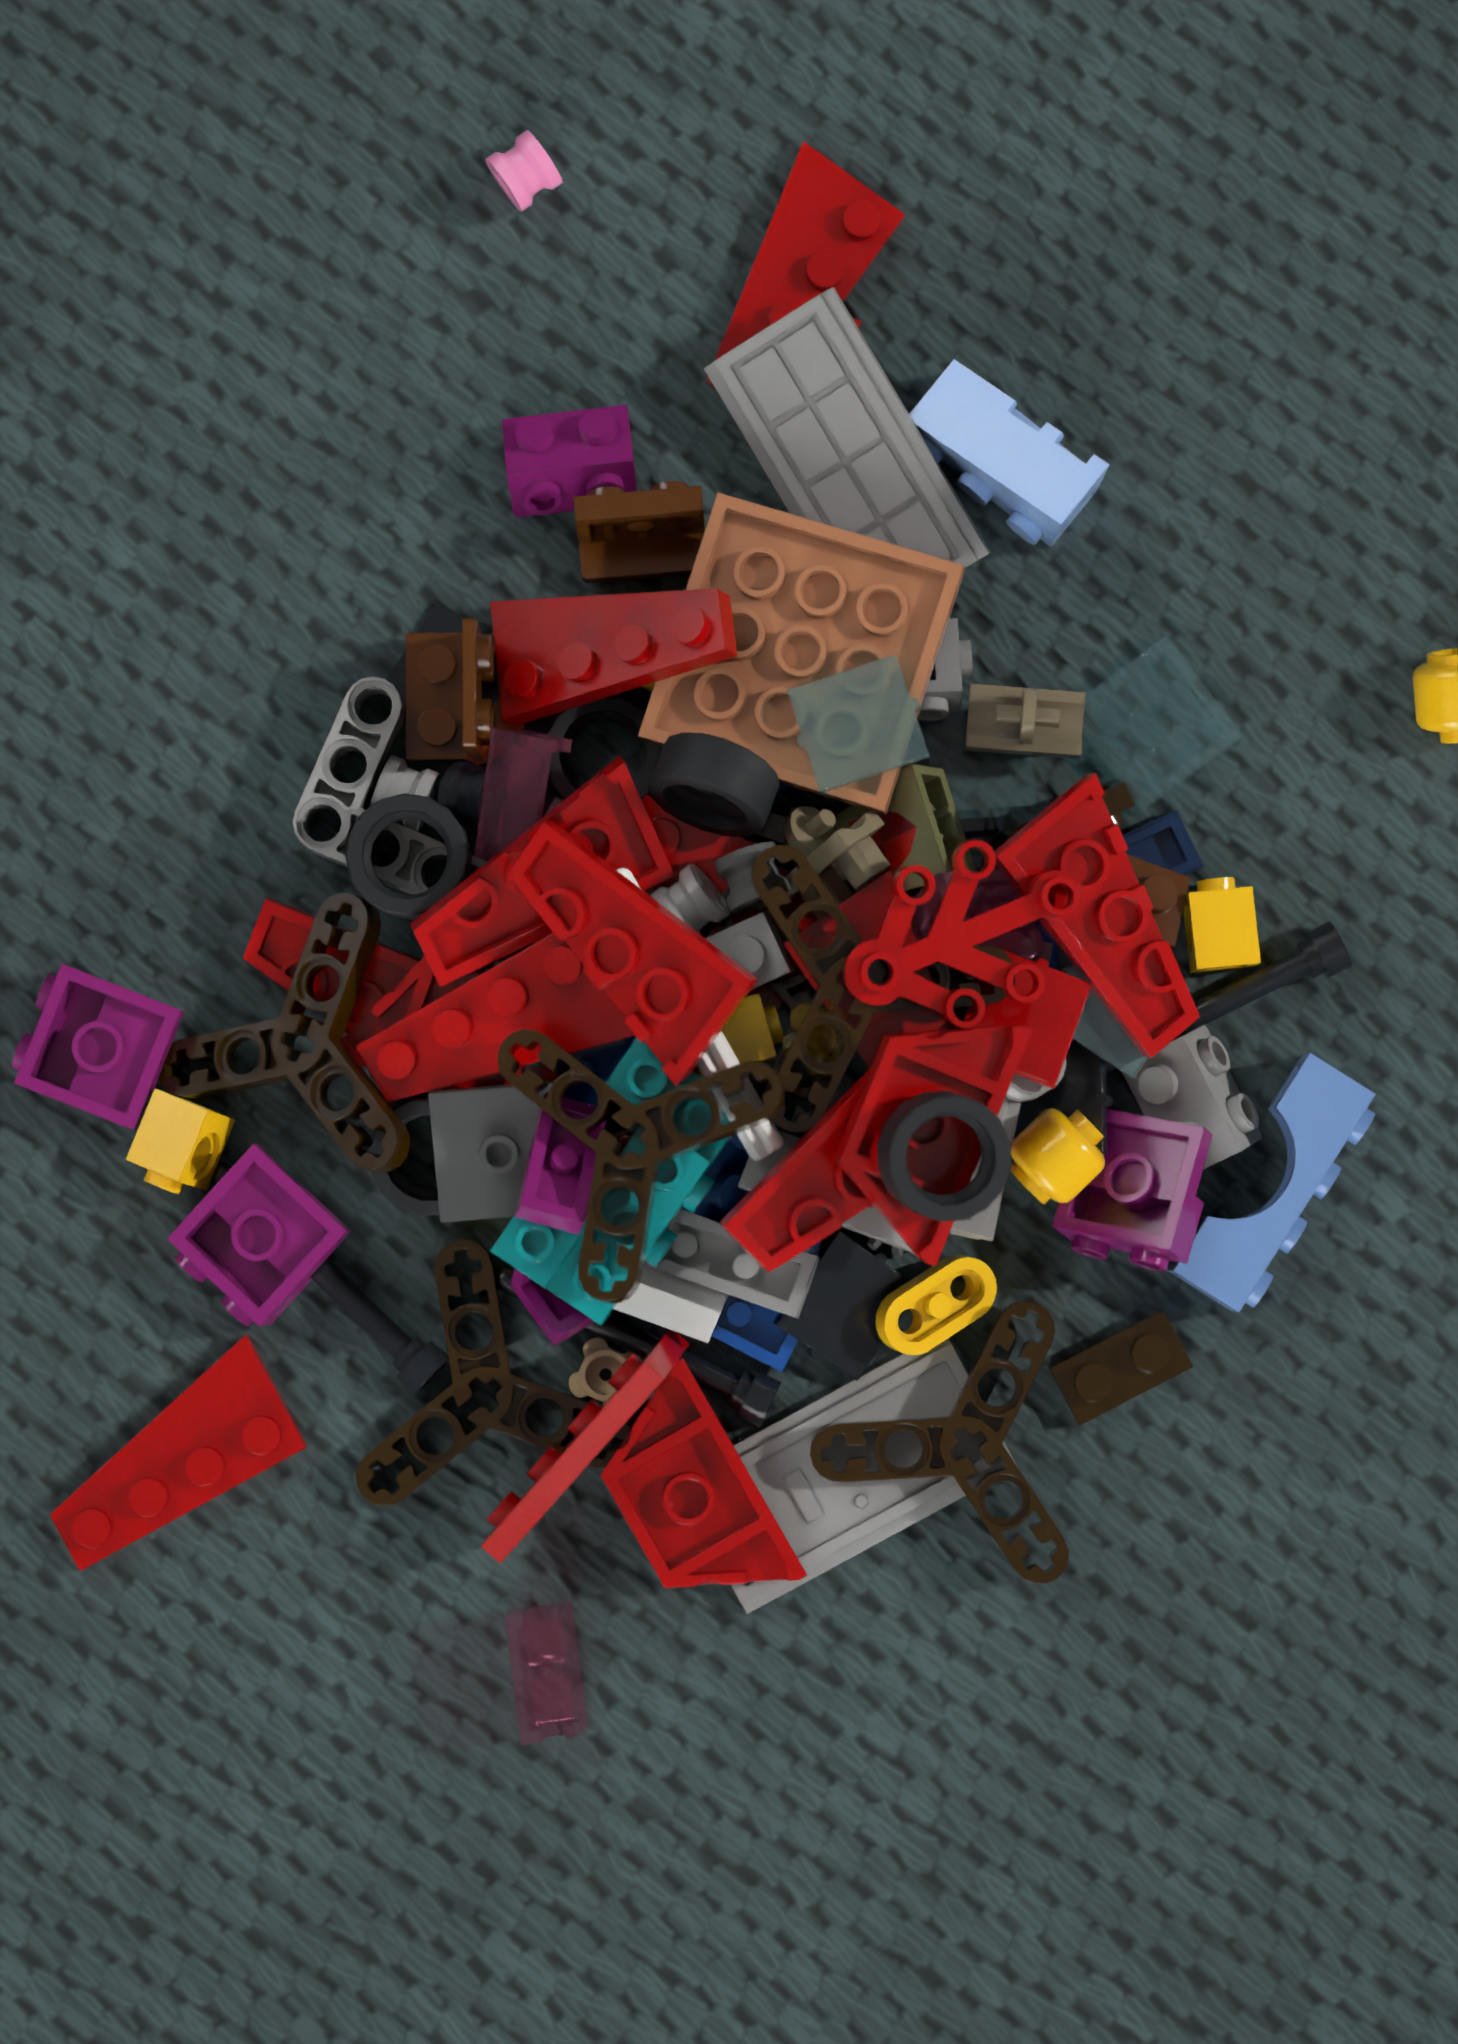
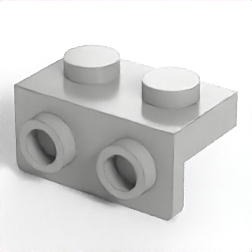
(1194, 1086)

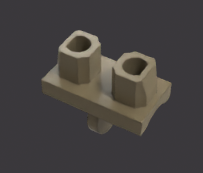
(1025, 721)
(826, 848)

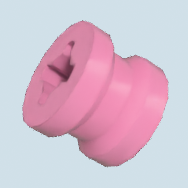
(524, 170)

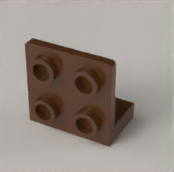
(446, 695)

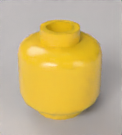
(1437, 694)
(1057, 1155)

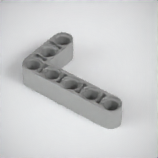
(352, 799)

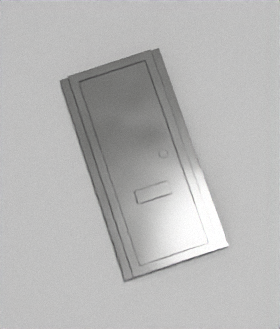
(840, 434)
(838, 1519)

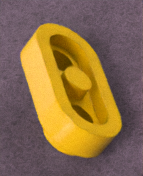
(933, 1307)

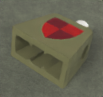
(918, 826)

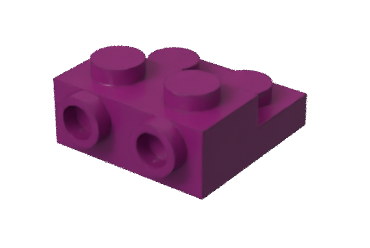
(96, 1046)
(1143, 1194)
(257, 1238)

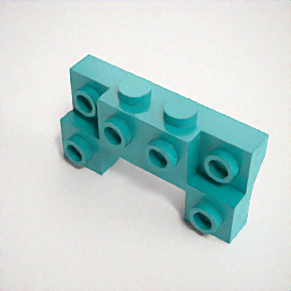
(553, 1255)

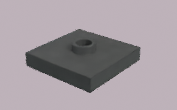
(481, 1149)

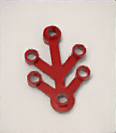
(952, 939)

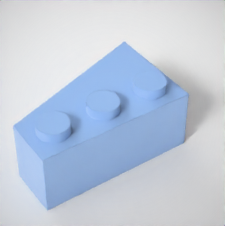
(1005, 455)

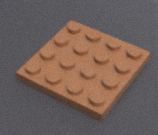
(802, 610)

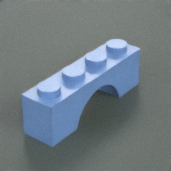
(1317, 1116)

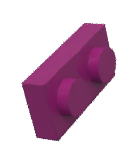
(558, 1171)

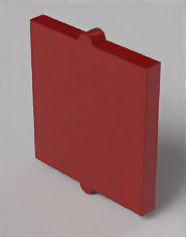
(1050, 1017)

